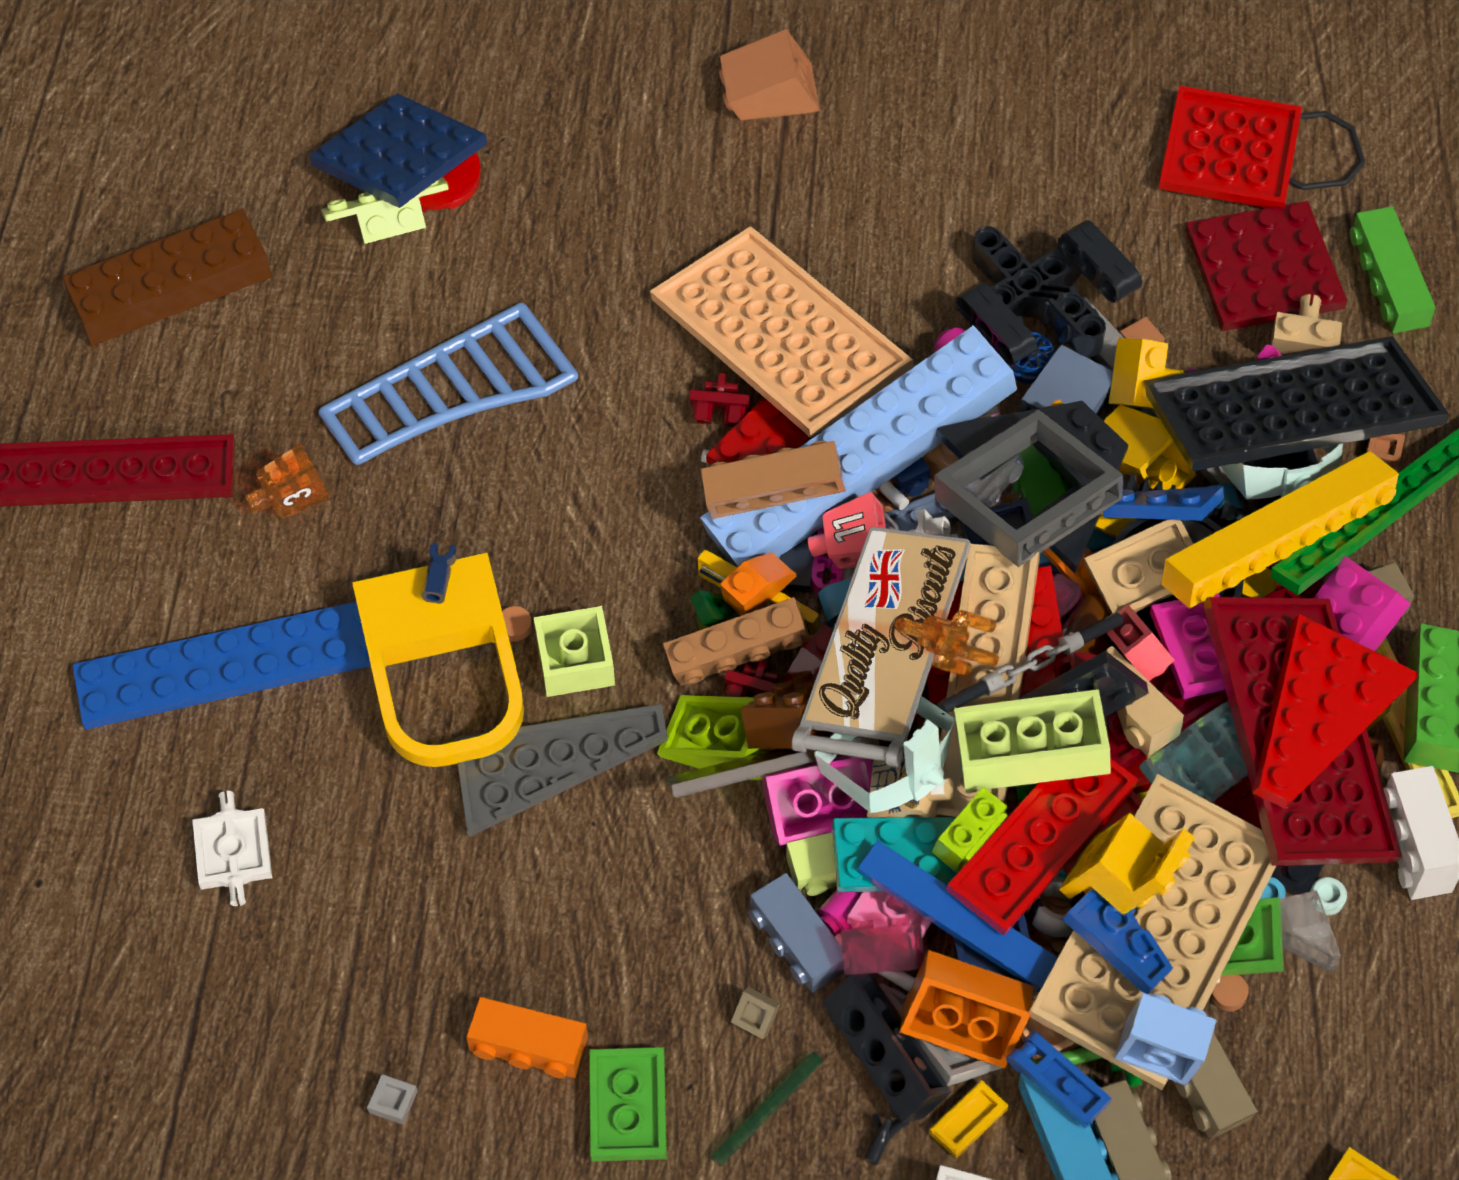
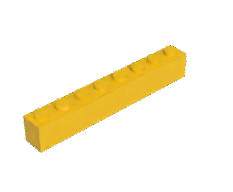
(1279, 529)

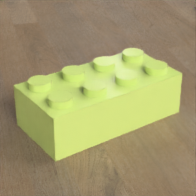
(1032, 740)

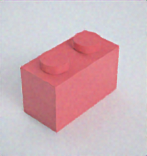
(1140, 645)

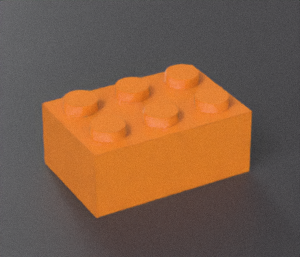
(966, 1009)

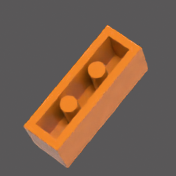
(527, 1038)

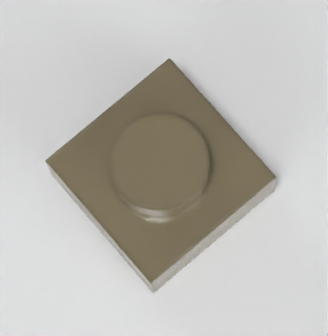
(755, 1012)

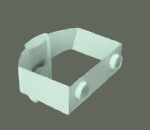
(1271, 482)
(922, 759)

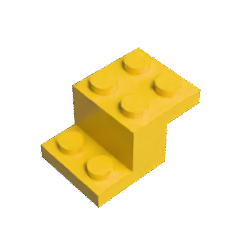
(1128, 864)

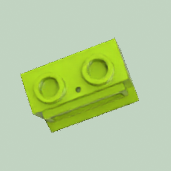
(970, 830)

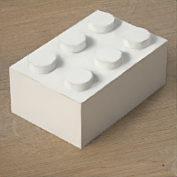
(1423, 832)

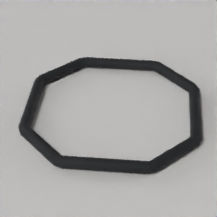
(1359, 153)

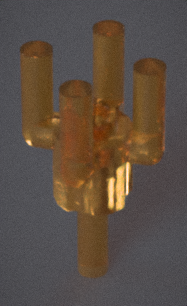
(950, 639)

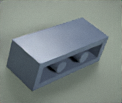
(797, 933)

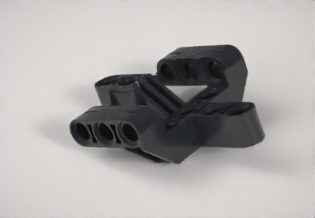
(1049, 291)

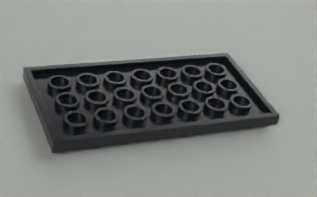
(1294, 403)

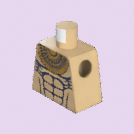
(924, 808)

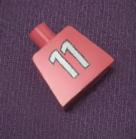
(847, 530)

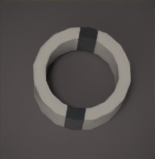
(1046, 920)

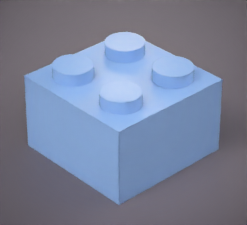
(1165, 1038)

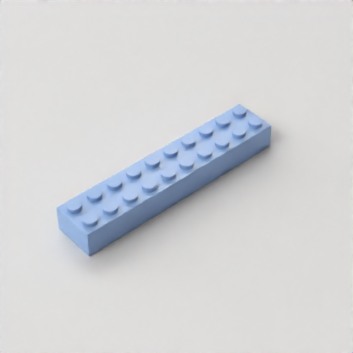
(878, 442)

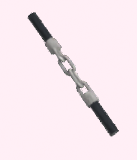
(994, 681)

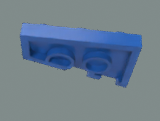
(1167, 504)
(1120, 941)

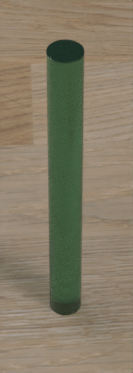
(766, 1109)

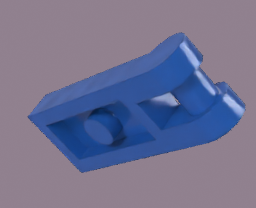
(1059, 1079)

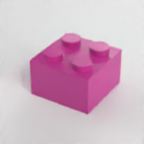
(1362, 604)

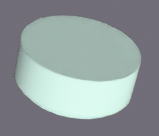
(1331, 893)

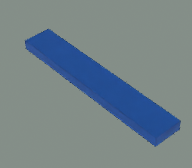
(931, 900)

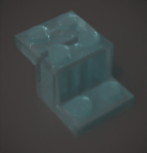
(1203, 757)

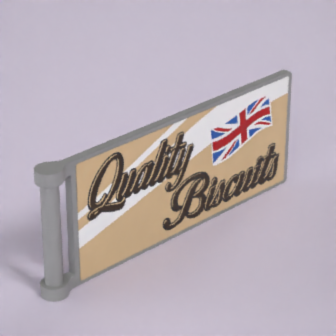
(870, 670)

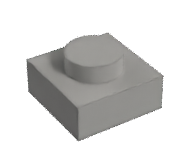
(392, 1099)

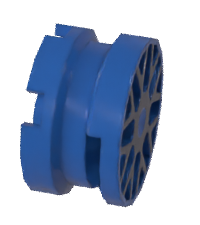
(1027, 370)

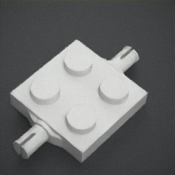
(232, 848)

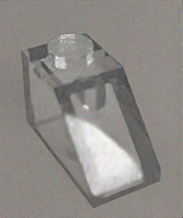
(1308, 930)

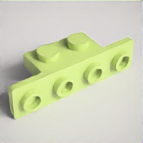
(380, 219)

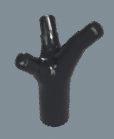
(882, 1135)

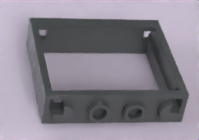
(1053, 524)

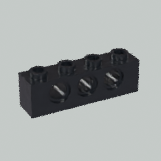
(863, 998)

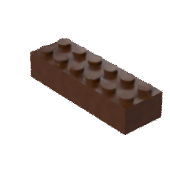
(167, 277)

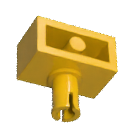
(1133, 364)

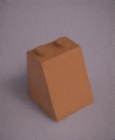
(769, 79)

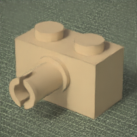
(1304, 331)

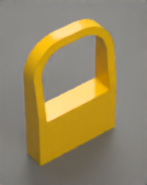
(407, 628)

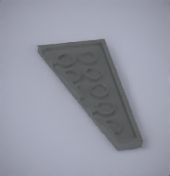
(551, 760)

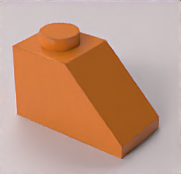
(755, 583)

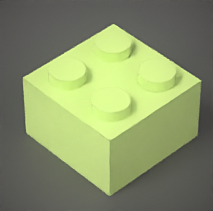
(574, 651)

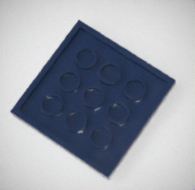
(398, 150)

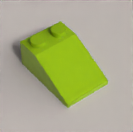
(707, 732)

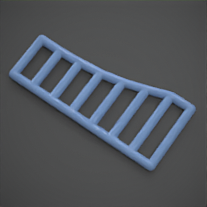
(442, 413)

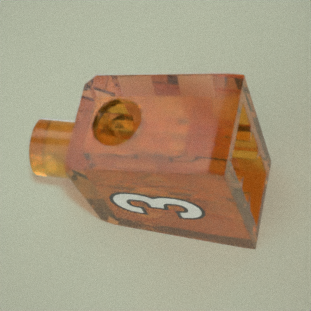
(288, 484)

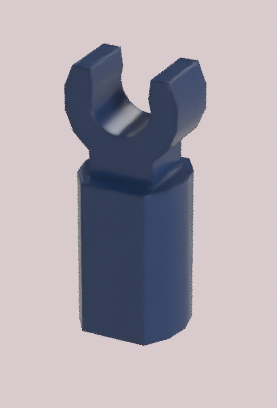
(438, 574)

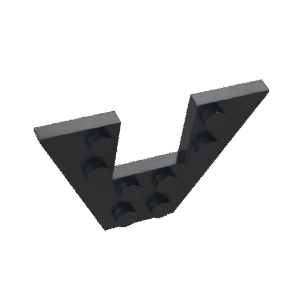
(1077, 420)

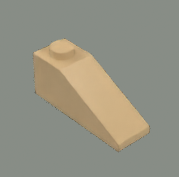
(1149, 720)

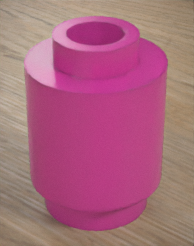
(836, 910)

